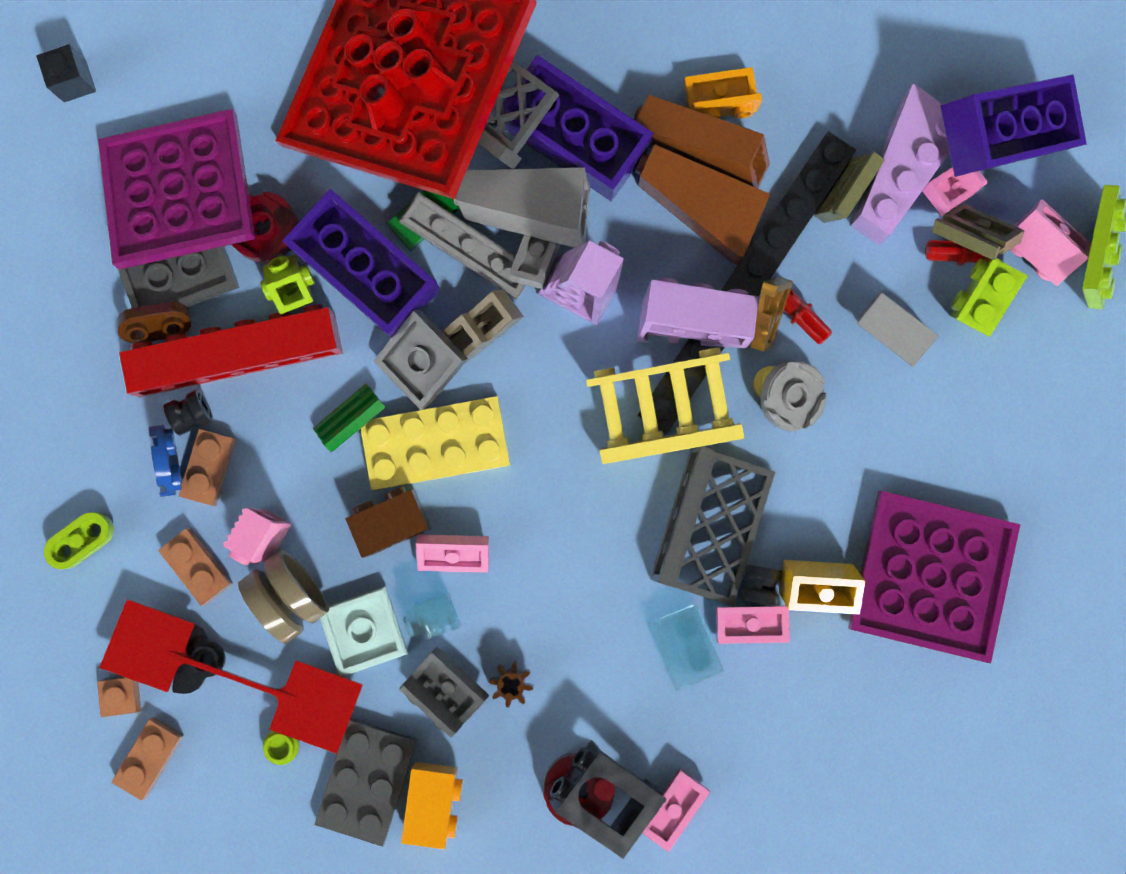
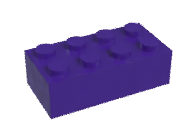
(1013, 124)
(582, 131)
(361, 263)

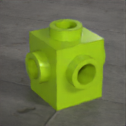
(287, 283)

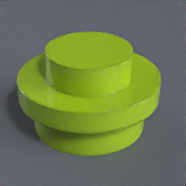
(280, 748)

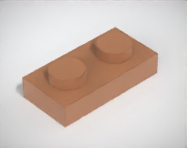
(207, 467)
(195, 566)
(147, 758)

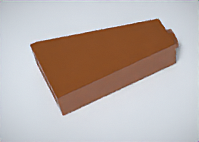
(706, 139)
(703, 199)

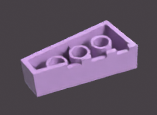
(912, 155)
(584, 279)

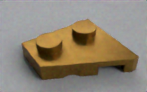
(770, 311)

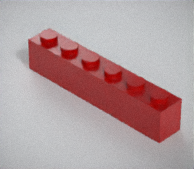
(231, 351)

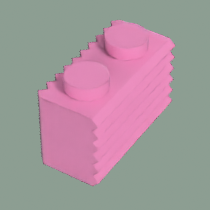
(256, 536)

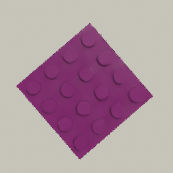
(175, 189)
(935, 576)

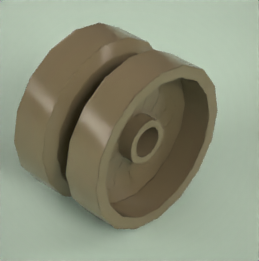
(283, 596)

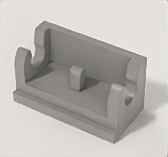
(896, 329)

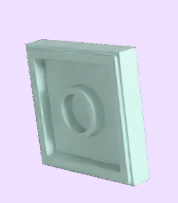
(363, 632)

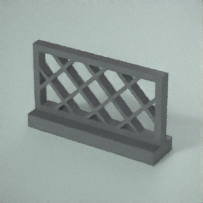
(496, 140)
(684, 516)

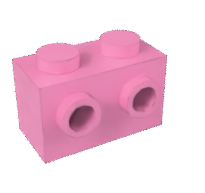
(1051, 243)

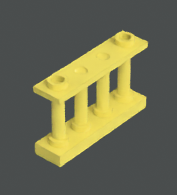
(687, 434)

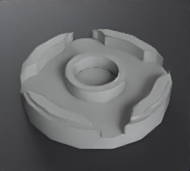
(793, 395)

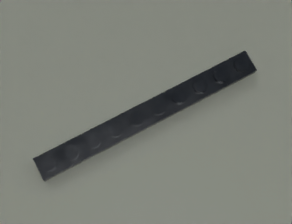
(764, 256)

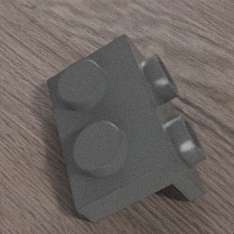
(443, 692)

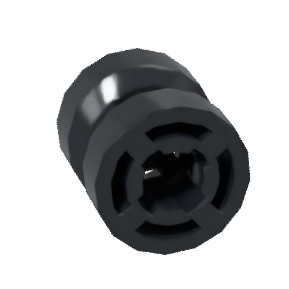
(188, 412)
(761, 585)

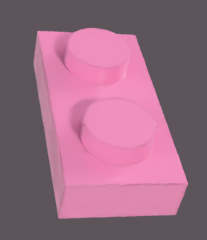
(452, 553)
(752, 624)
(683, 800)

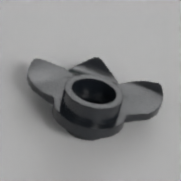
(189, 677)

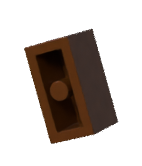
(388, 522)

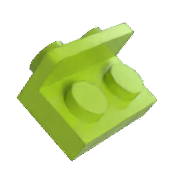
(987, 295)

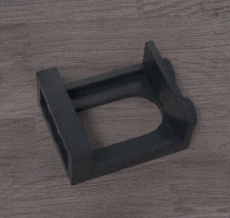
(632, 820)

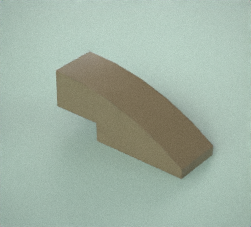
(483, 323)

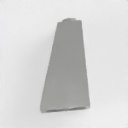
(529, 202)

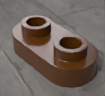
(153, 322)

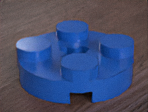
(166, 473)

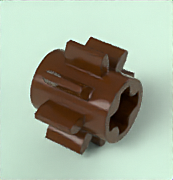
(510, 694)

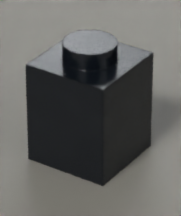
(66, 73)

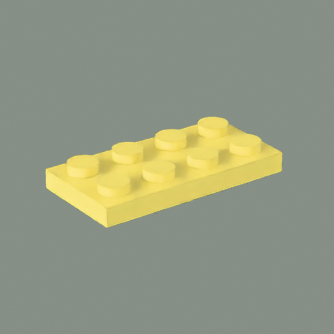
(435, 443)

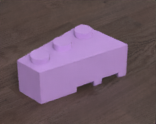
(697, 314)

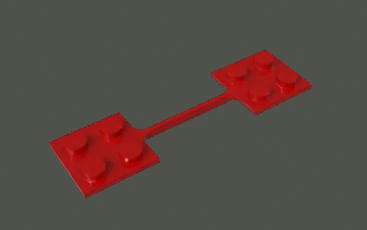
(153, 645)

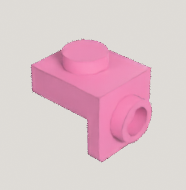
(950, 191)

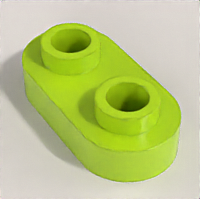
(80, 539)

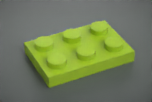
(1105, 248)

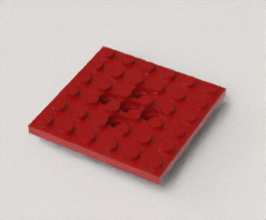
(405, 86)

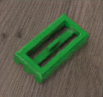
(348, 417)

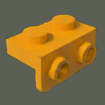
(723, 93)

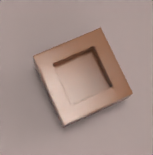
(118, 696)

